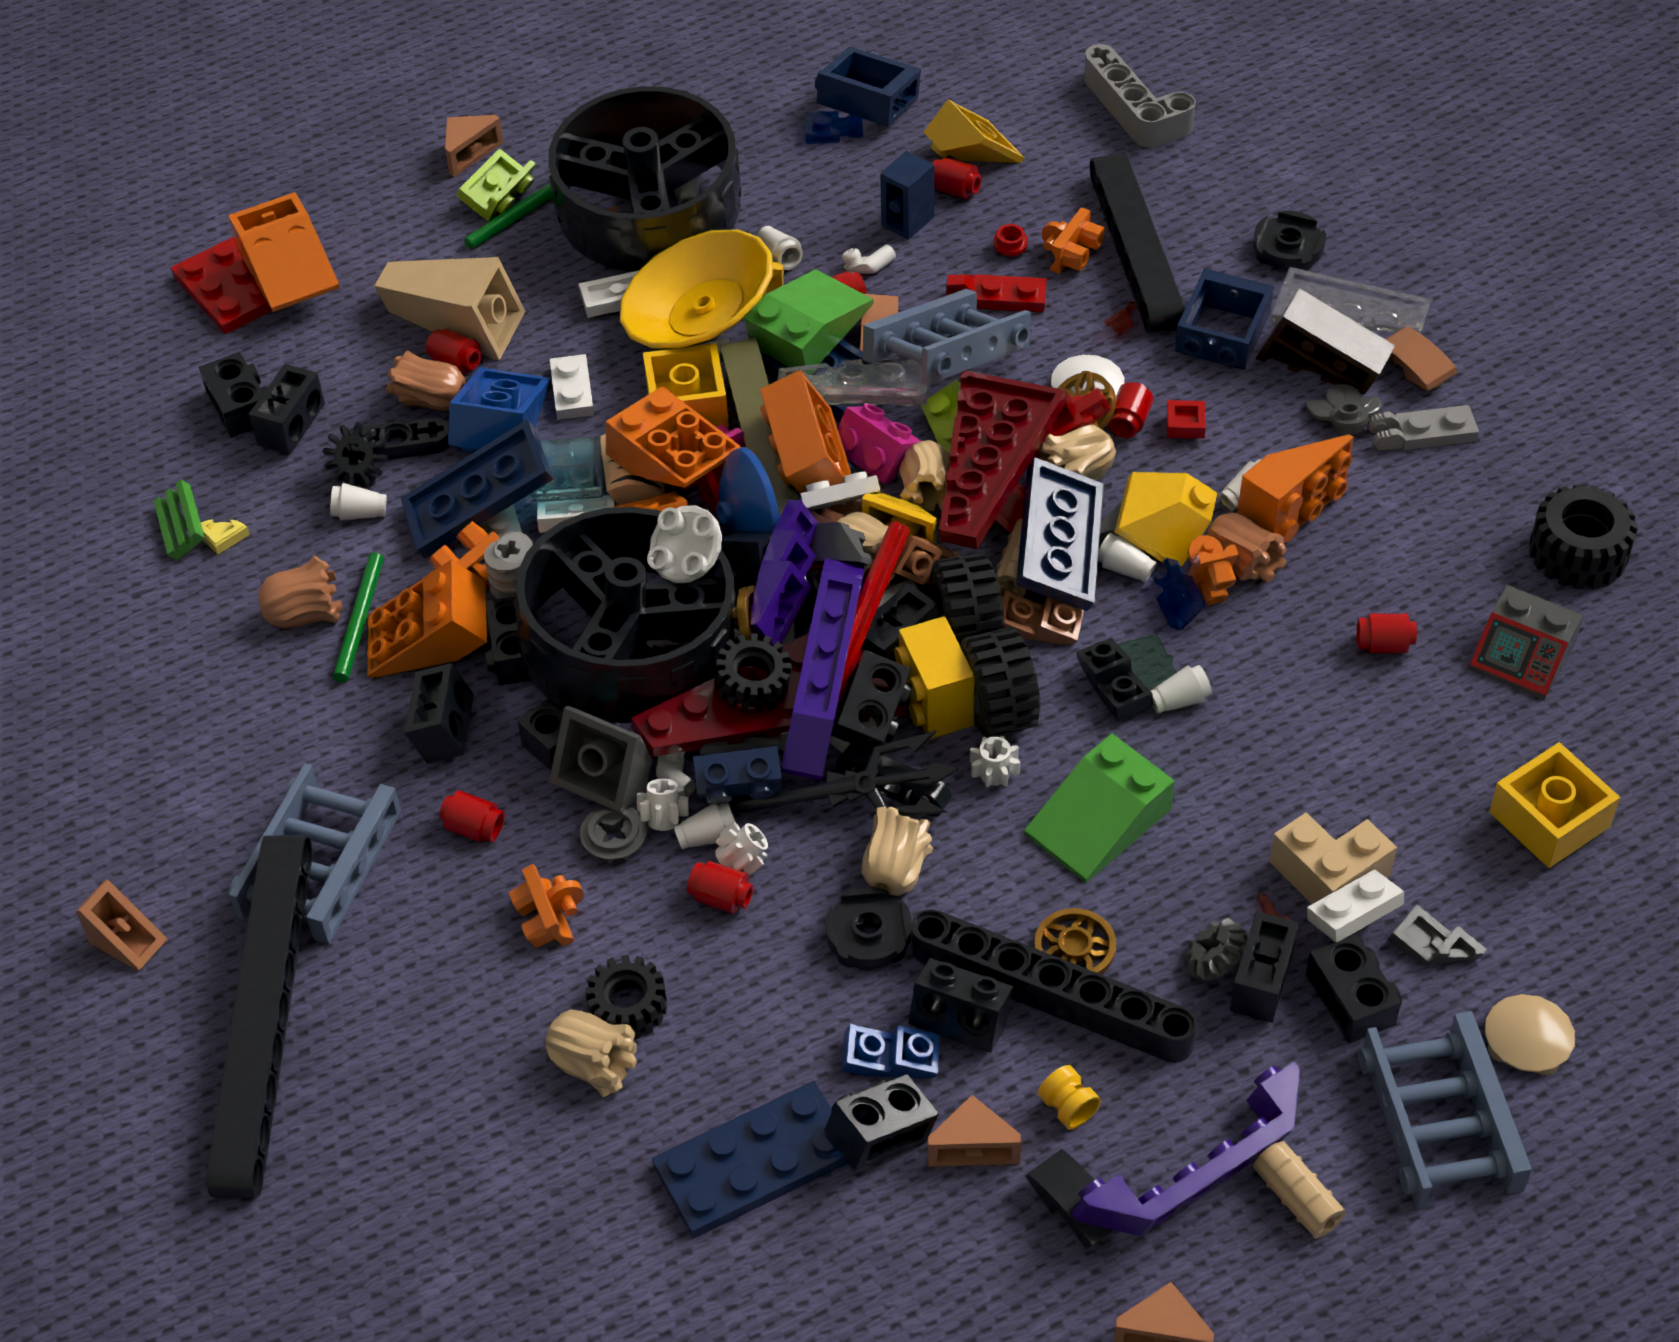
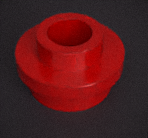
(1010, 240)

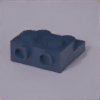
(737, 774)

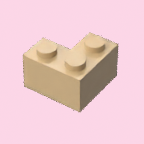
(1321, 864)

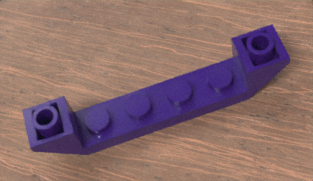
(822, 669)
(1116, 1206)

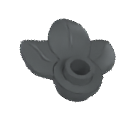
(1345, 408)

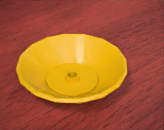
(696, 289)

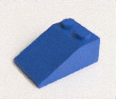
(493, 405)

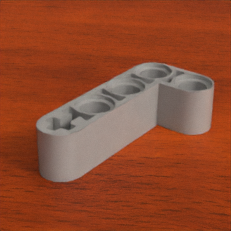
(1142, 115)

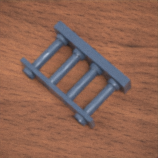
(933, 323)
(358, 847)
(1476, 1081)

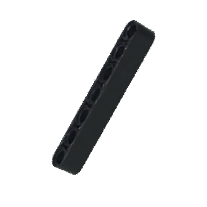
(1136, 242)
(1072, 990)

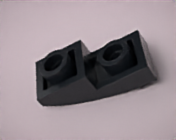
(1113, 679)
(1058, 1185)

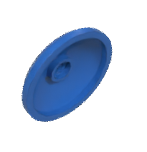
(746, 494)

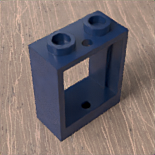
(868, 86)
(1215, 291)

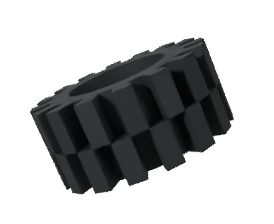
(752, 654)
(628, 976)

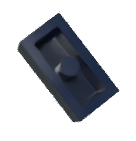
(907, 195)

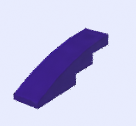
(781, 576)

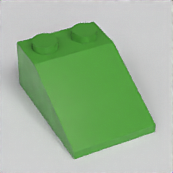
(805, 318)
(1102, 808)

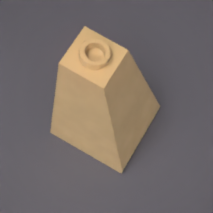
(455, 295)

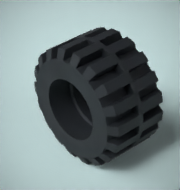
(1576, 558)
(967, 594)
(1004, 682)

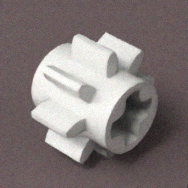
(994, 761)
(662, 804)
(742, 847)

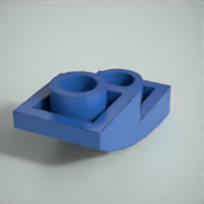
(890, 1054)

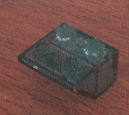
(575, 469)

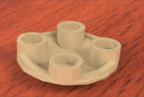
(1529, 1034)

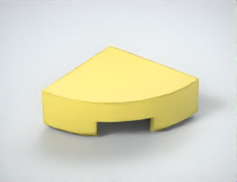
(223, 535)

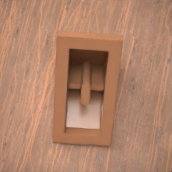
(470, 140)
(119, 926)
(974, 1138)
(1162, 1318)

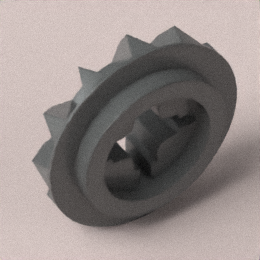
(606, 820)
(1208, 962)

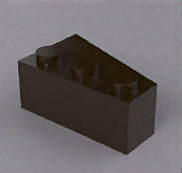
(1326, 343)

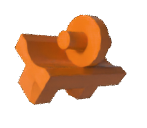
(1067, 240)
(476, 542)
(1212, 568)
(550, 902)

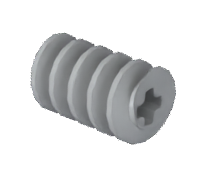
(503, 562)

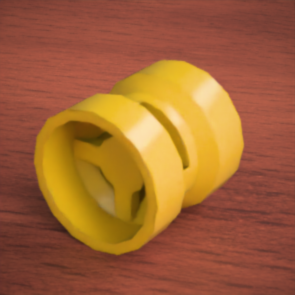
(1066, 1093)

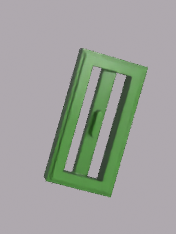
(174, 525)

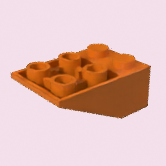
(283, 251)
(665, 440)
(1295, 485)
(428, 622)

